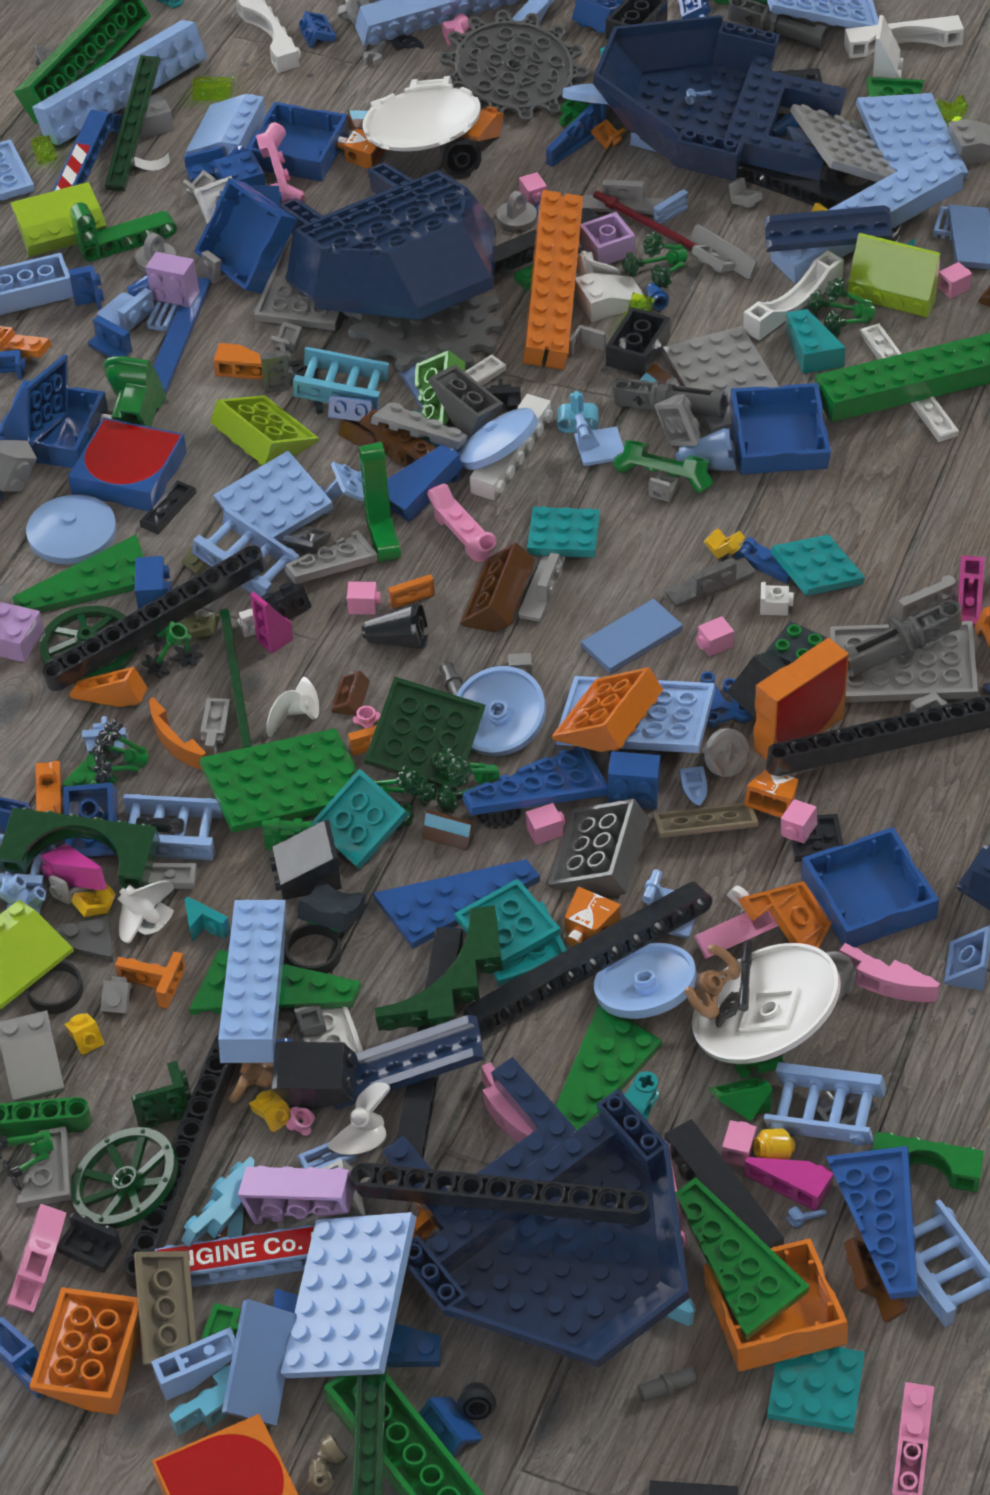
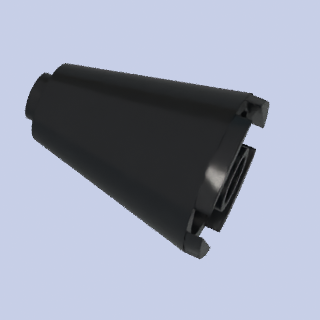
(460, 157)
(398, 627)

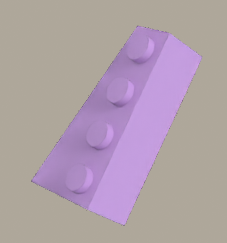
(295, 1192)

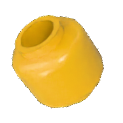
(774, 1144)

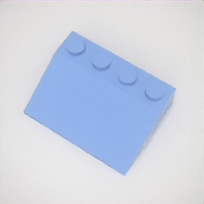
(229, 124)

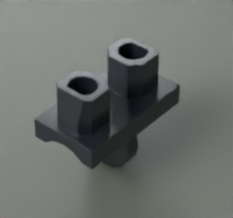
(506, 394)

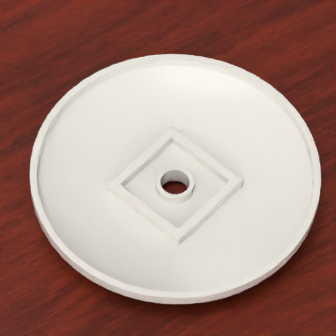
(784, 977)

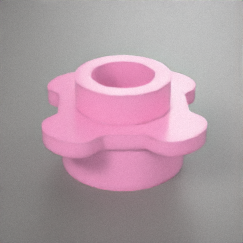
(366, 716)
(304, 1115)

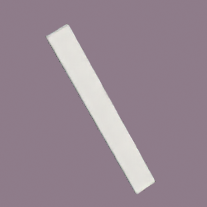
(927, 409)

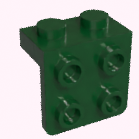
(165, 1102)

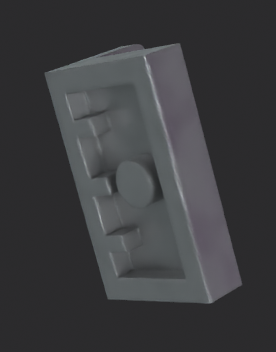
(276, 370)

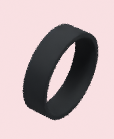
(309, 929)
(66, 1004)

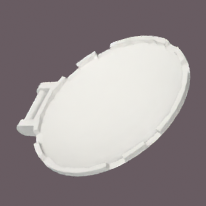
(422, 116)

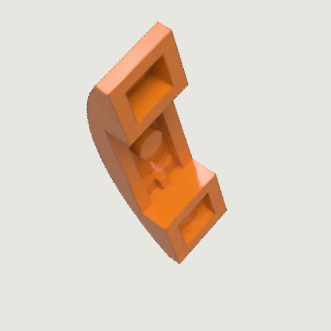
(186, 752)

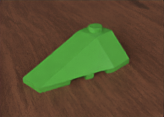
(424, 370)

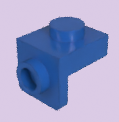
(12, 362)

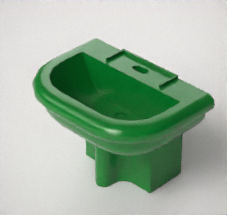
(136, 388)

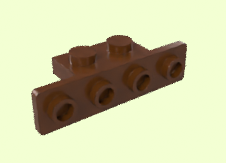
(397, 444)
(868, 1279)

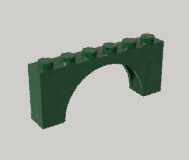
(33, 831)

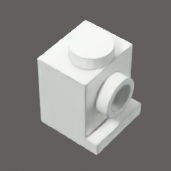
(775, 600)

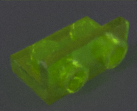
(212, 88)

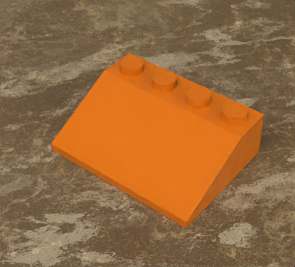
(610, 710)
(89, 1350)

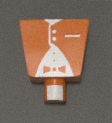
(360, 150)
(771, 793)
(589, 915)

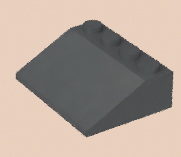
(599, 848)

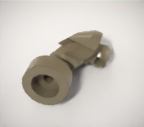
(320, 1477)

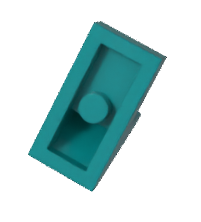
(203, 917)

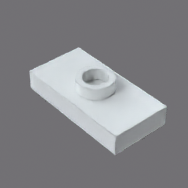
(486, 370)

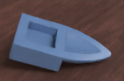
(694, 784)

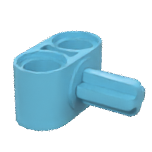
(566, 413)

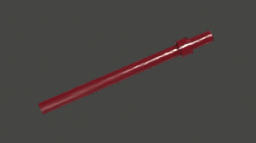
(613, 203)

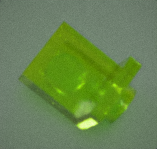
(952, 111)
(43, 149)
(641, 302)

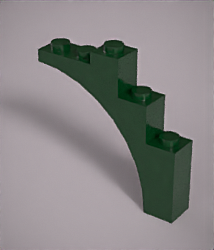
(458, 985)

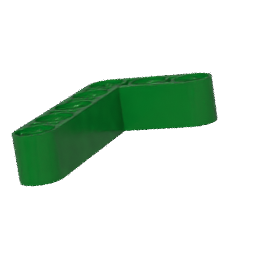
(117, 238)
(377, 502)
(39, 1116)

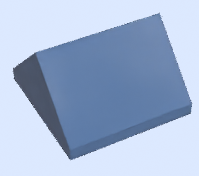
(968, 960)

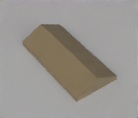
(704, 820)
(164, 1302)

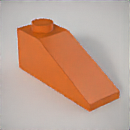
(487, 125)
(237, 362)
(113, 688)

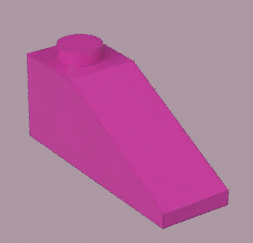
(971, 587)
(271, 628)
(73, 868)
(794, 1179)

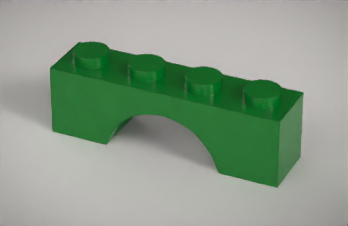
(959, 1164)

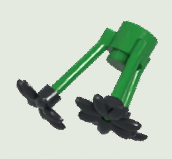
(175, 635)
(135, 757)
(39, 1143)

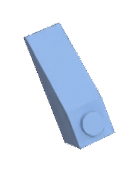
(193, 1364)

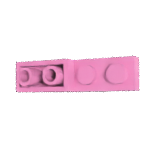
(734, 932)
(893, 981)
(500, 1108)
(36, 1259)
(913, 1439)

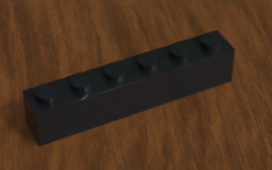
(699, 1159)

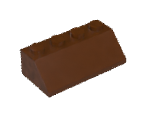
(498, 589)

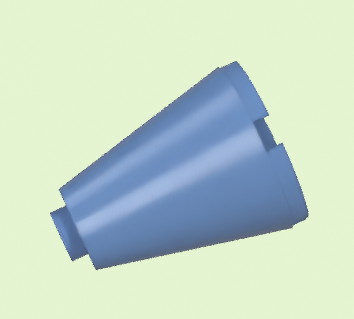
(716, 448)

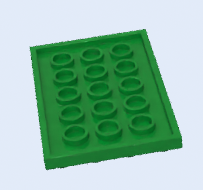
(278, 778)

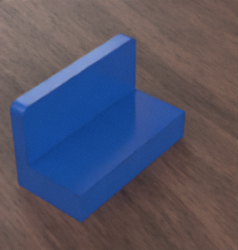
(448, 1424)

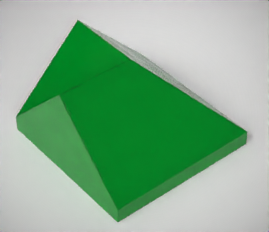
(745, 1096)

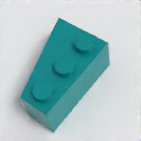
(813, 343)

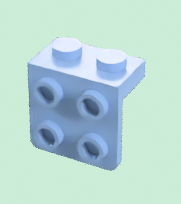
(128, 310)

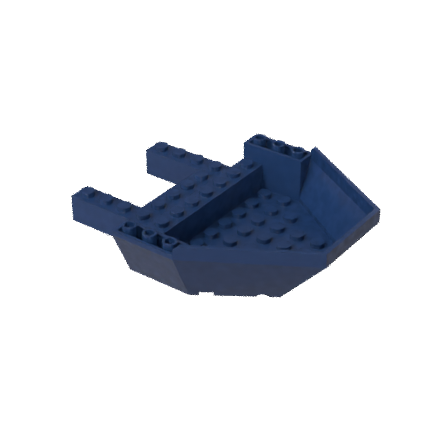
(654, 65)
(394, 252)
(557, 1279)

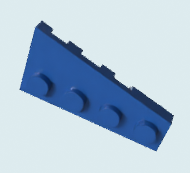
(576, 134)

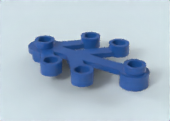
(734, 709)

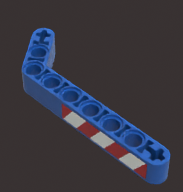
(87, 147)

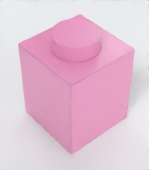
(532, 187)
(954, 280)
(363, 598)
(715, 636)
(798, 821)
(544, 823)
(738, 1142)

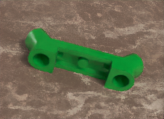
(693, 467)

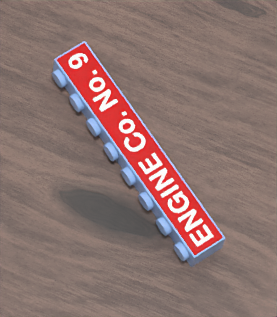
(247, 1255)

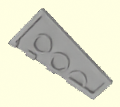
(338, 558)

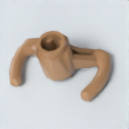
(710, 984)
(253, 1073)

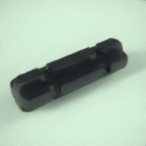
(163, 824)

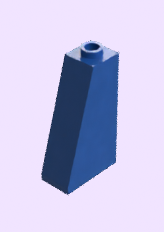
(410, 485)

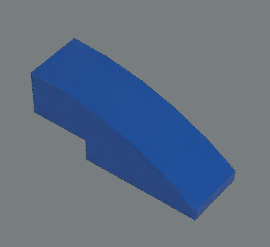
(18, 1354)

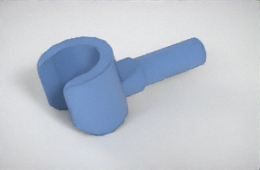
(692, 96)
(798, 1218)

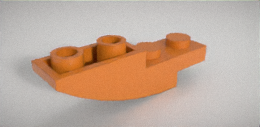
(28, 345)

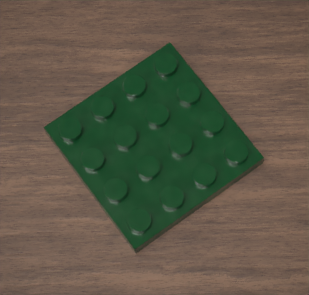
(419, 725)

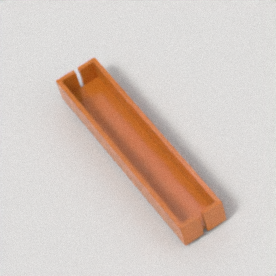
(553, 279)

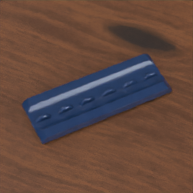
(826, 227)
(419, 1056)

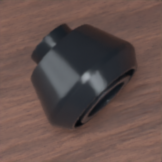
(476, 1401)

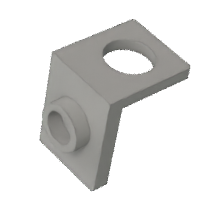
(587, 337)

